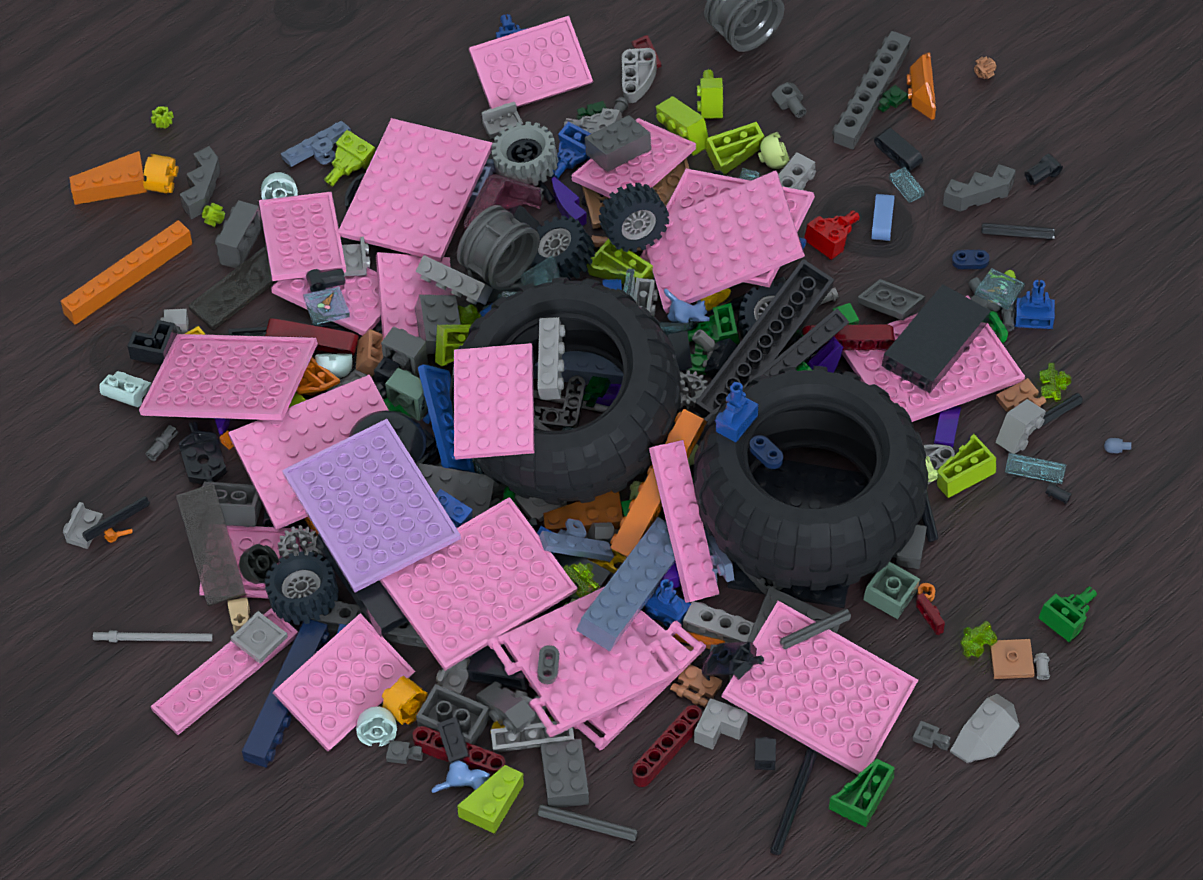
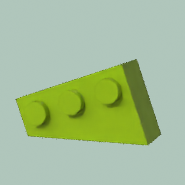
(683, 122)
(734, 146)
(614, 263)
(449, 339)
(966, 468)
(492, 800)

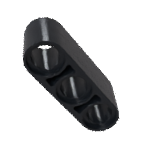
(898, 149)

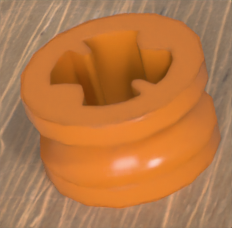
(927, 587)

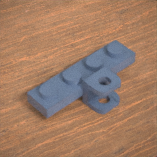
(317, 145)
(573, 542)
(720, 561)

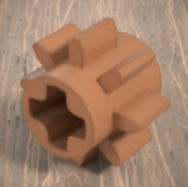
(985, 67)

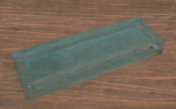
(1035, 468)

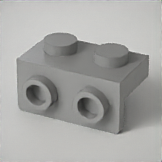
(499, 118)

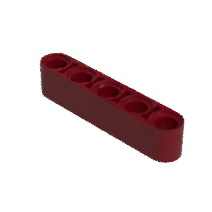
(862, 337)
(327, 339)
(433, 739)
(664, 754)

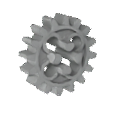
(693, 381)
(289, 541)

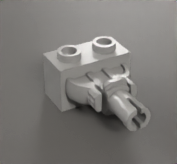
(597, 121)

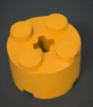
(160, 173)
(404, 700)

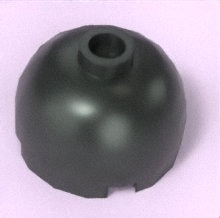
(256, 562)

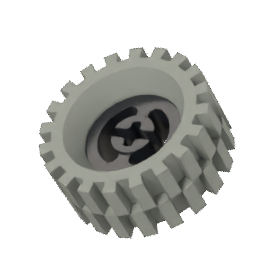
(522, 143)

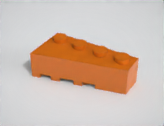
(109, 180)

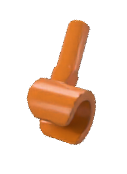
(111, 536)

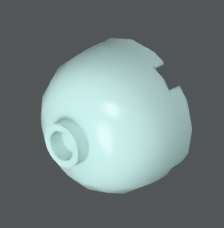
(278, 186)
(337, 364)
(376, 726)

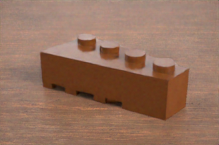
(603, 510)

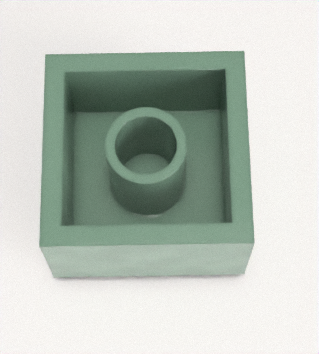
(408, 392)
(891, 589)

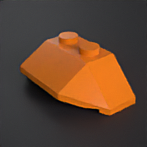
(921, 86)
(316, 379)

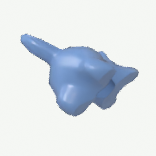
(683, 312)
(460, 776)

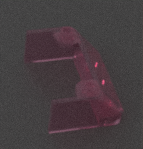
(503, 192)

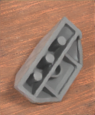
(986, 730)

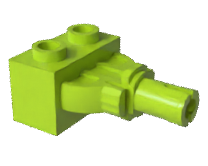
(711, 96)
(350, 156)

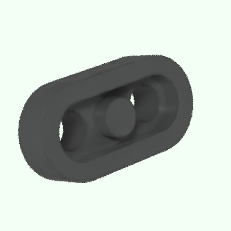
(548, 666)

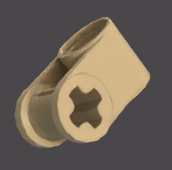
(239, 612)

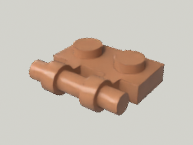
(1019, 393)
(693, 679)

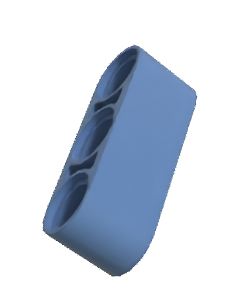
(882, 217)

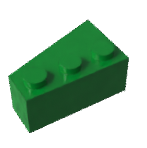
(862, 795)

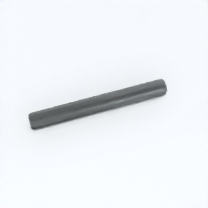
(587, 822)

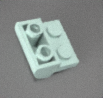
(125, 388)

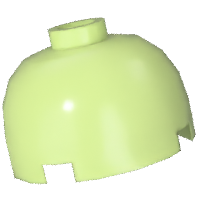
(773, 152)

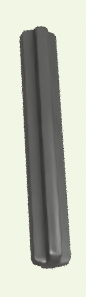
(815, 628)

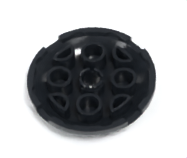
(406, 428)

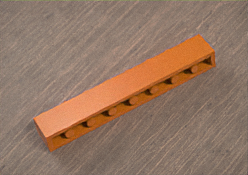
(126, 272)
(648, 503)

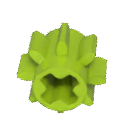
(162, 117)
(213, 214)

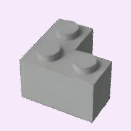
(1019, 425)
(719, 719)

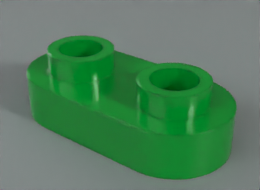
(998, 327)

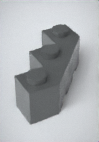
(201, 182)
(980, 189)
(506, 708)

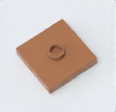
(1012, 659)

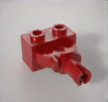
(830, 234)

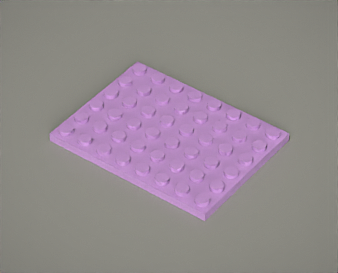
(371, 505)

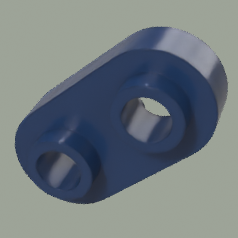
(971, 259)
(765, 450)

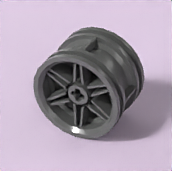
(744, 22)
(498, 247)

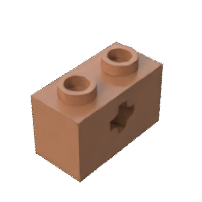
(369, 352)

